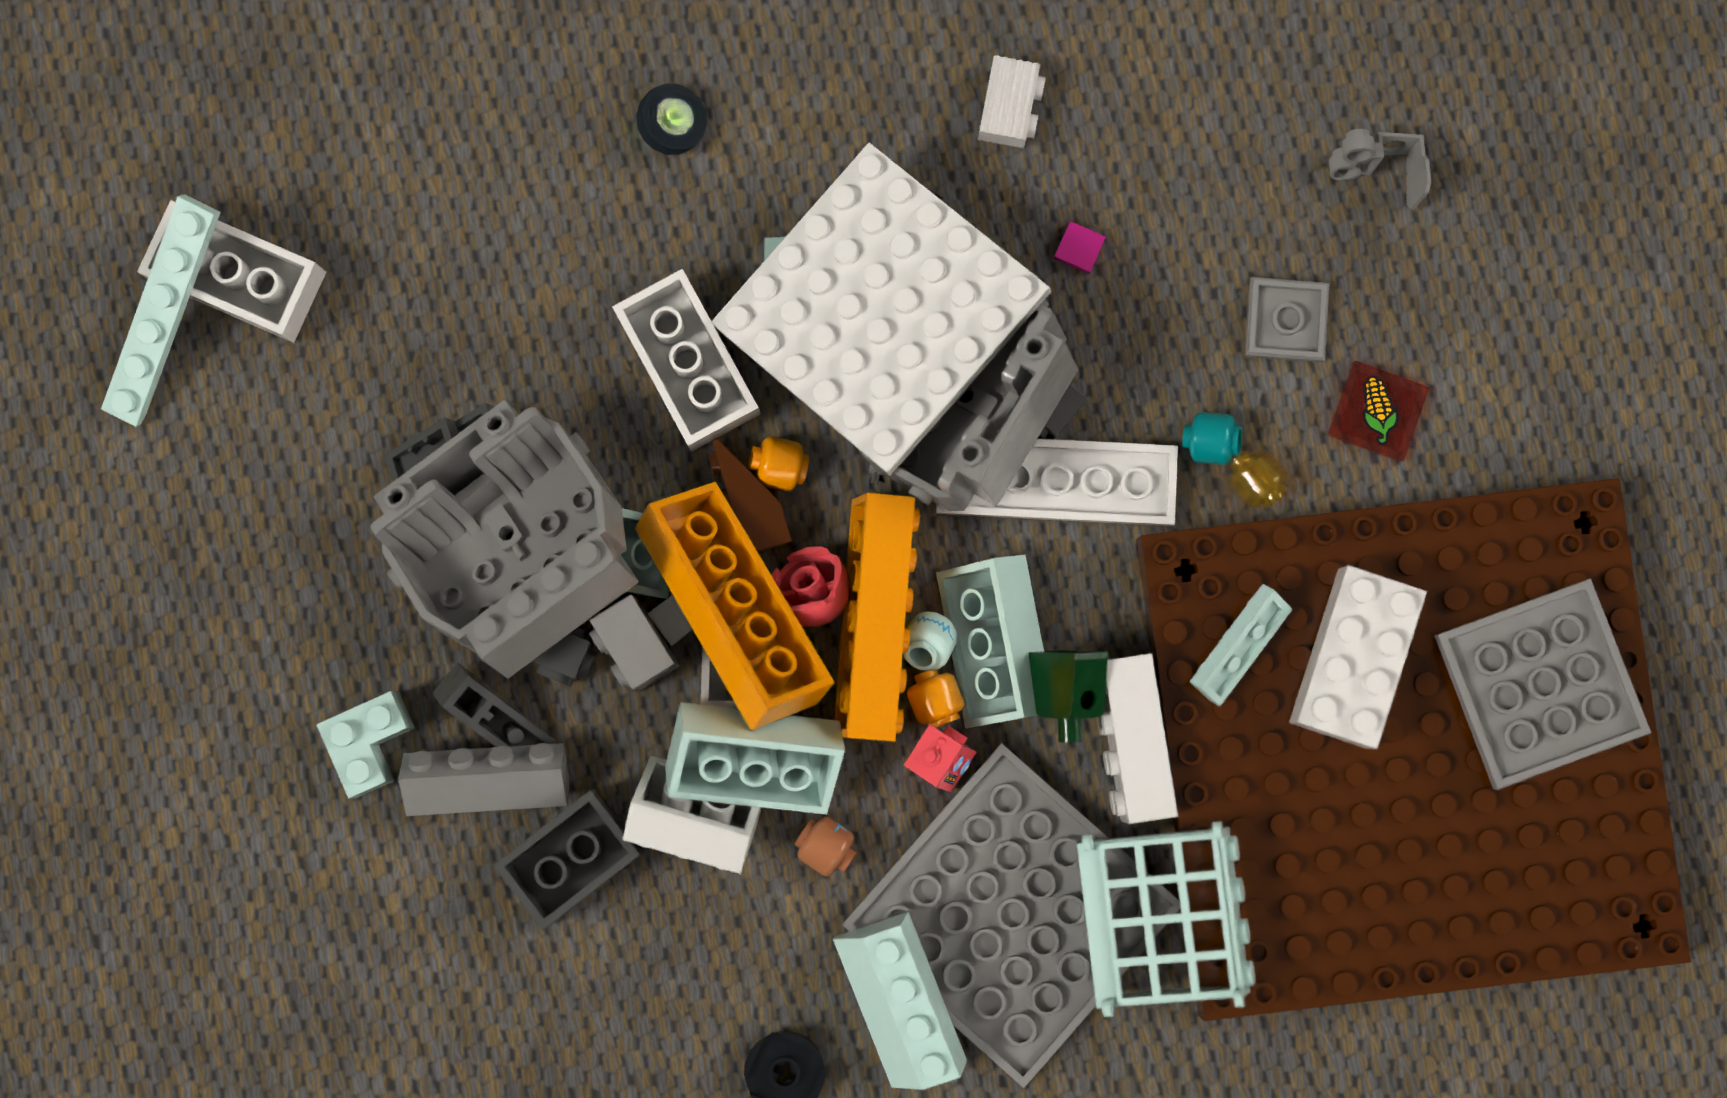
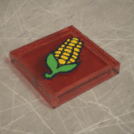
(1378, 411)

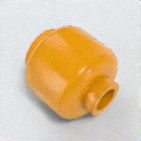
(779, 463)
(935, 698)

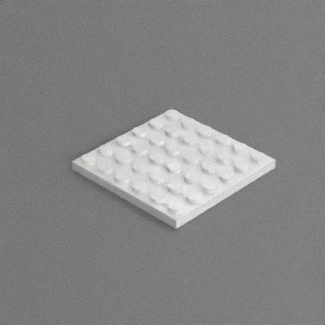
(880, 308)

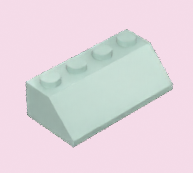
(995, 632)
(901, 1003)

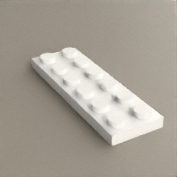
(1089, 484)

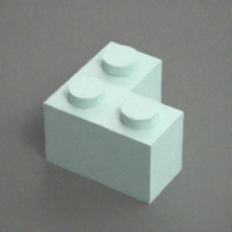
(355, 740)

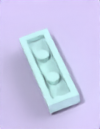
(1241, 645)

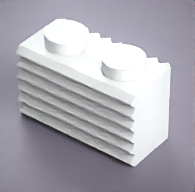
(1010, 101)

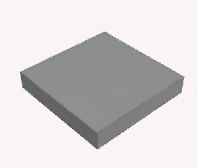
(1287, 319)

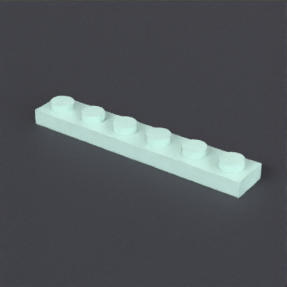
(160, 309)

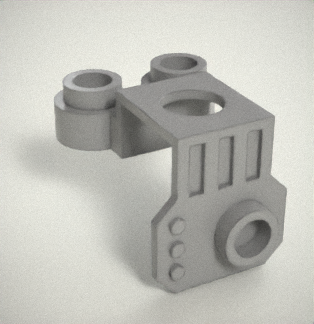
(1363, 153)

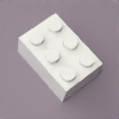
(689, 828)

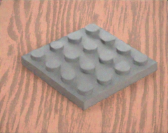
(1542, 684)

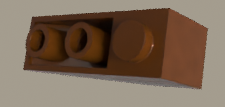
(751, 502)

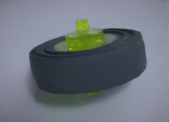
(671, 119)

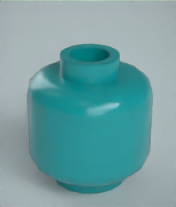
(1213, 438)

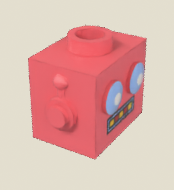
(941, 757)

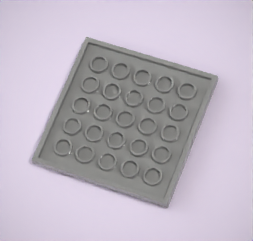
(1005, 912)

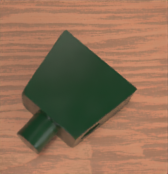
(1069, 688)

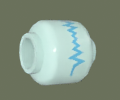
(930, 641)

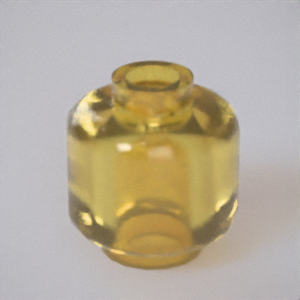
(1258, 478)

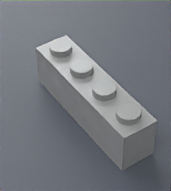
(484, 779)

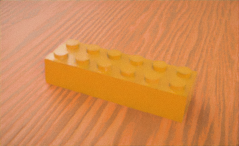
(733, 605)
(874, 619)

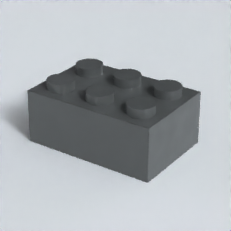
(568, 859)

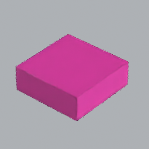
(1079, 247)

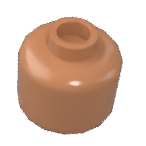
(825, 846)

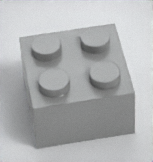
(633, 643)

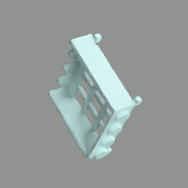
(1102, 924)

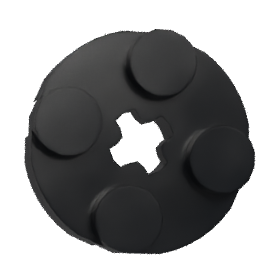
(778, 1049)

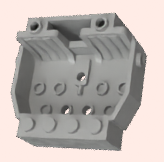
(986, 440)
(450, 528)

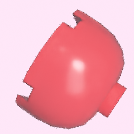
(814, 585)

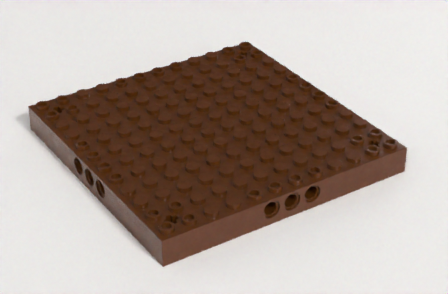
(1402, 858)

